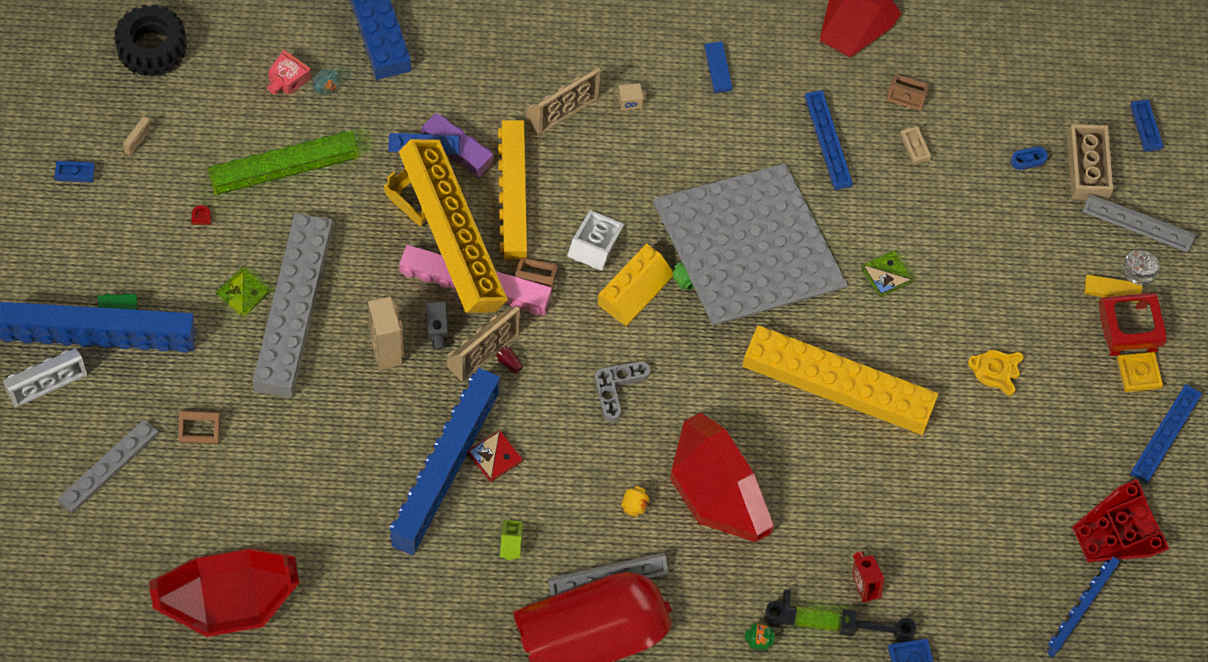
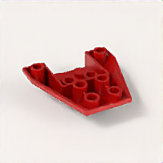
(857, 23)
(1120, 527)

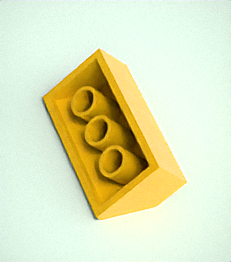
(635, 285)

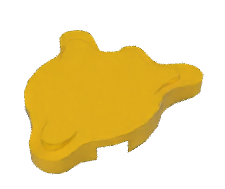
(996, 369)

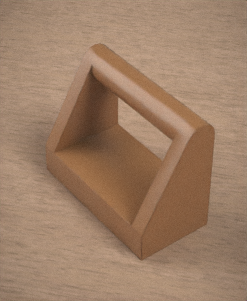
(906, 95)
(539, 279)
(199, 415)

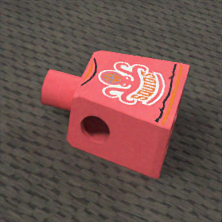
(287, 74)

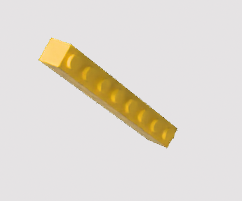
(514, 193)

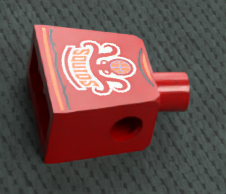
(867, 577)

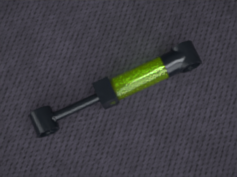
(841, 622)

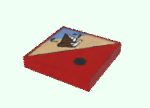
(494, 456)

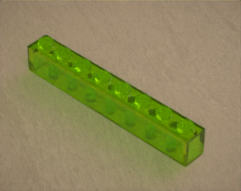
(283, 162)

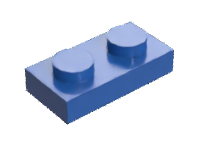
(74, 171)

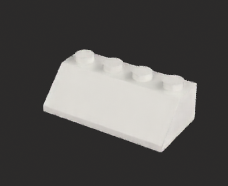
(45, 377)

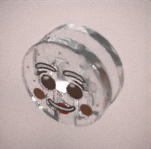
(1140, 267)

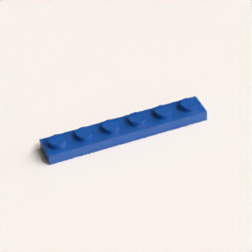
(828, 140)
(1166, 433)
(1077, 612)

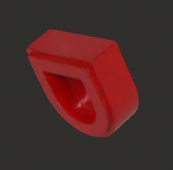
(201, 215)

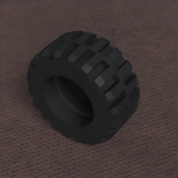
(150, 20)

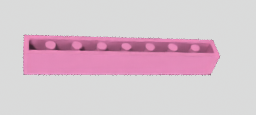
(432, 268)

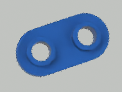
(1027, 158)

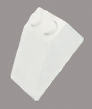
(595, 240)

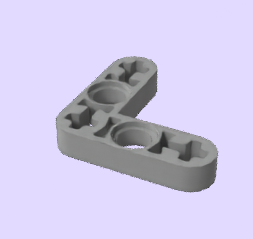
(613, 380)

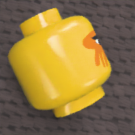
(635, 501)

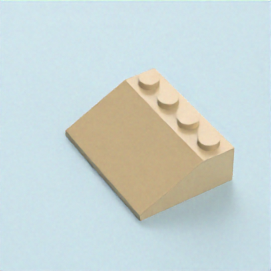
(564, 102)
(484, 344)

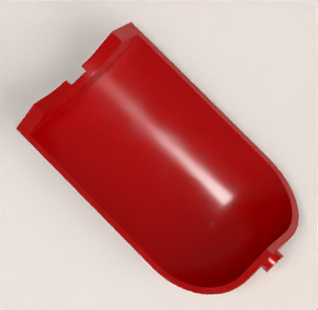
(596, 621)

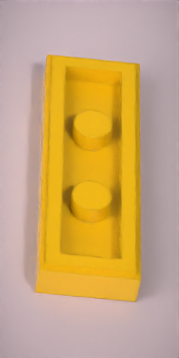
(1110, 287)

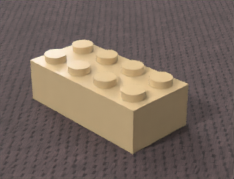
(1089, 161)
(386, 332)

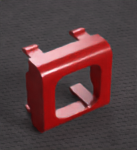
(1120, 341)

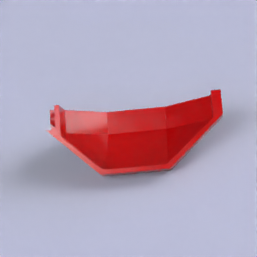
(718, 481)
(226, 590)

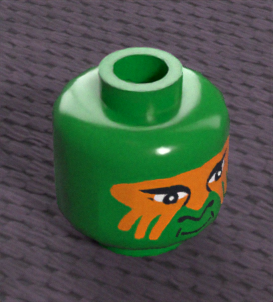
(759, 636)

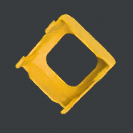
(393, 190)

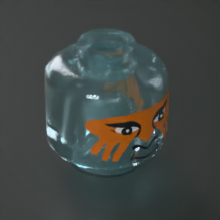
(325, 81)

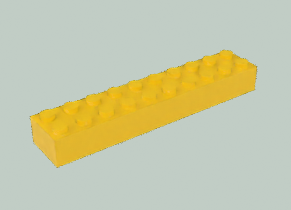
(453, 226)
(840, 380)

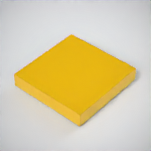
(1139, 372)

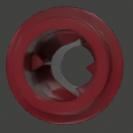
(509, 359)

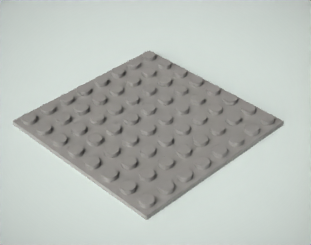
(749, 244)

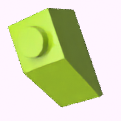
(511, 539)

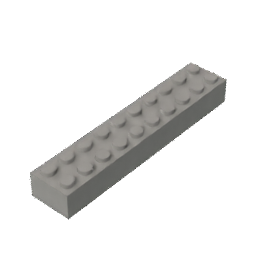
(293, 306)

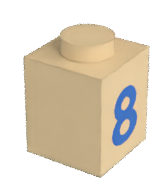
(631, 96)

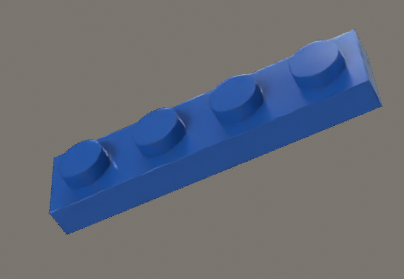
(450, 143)

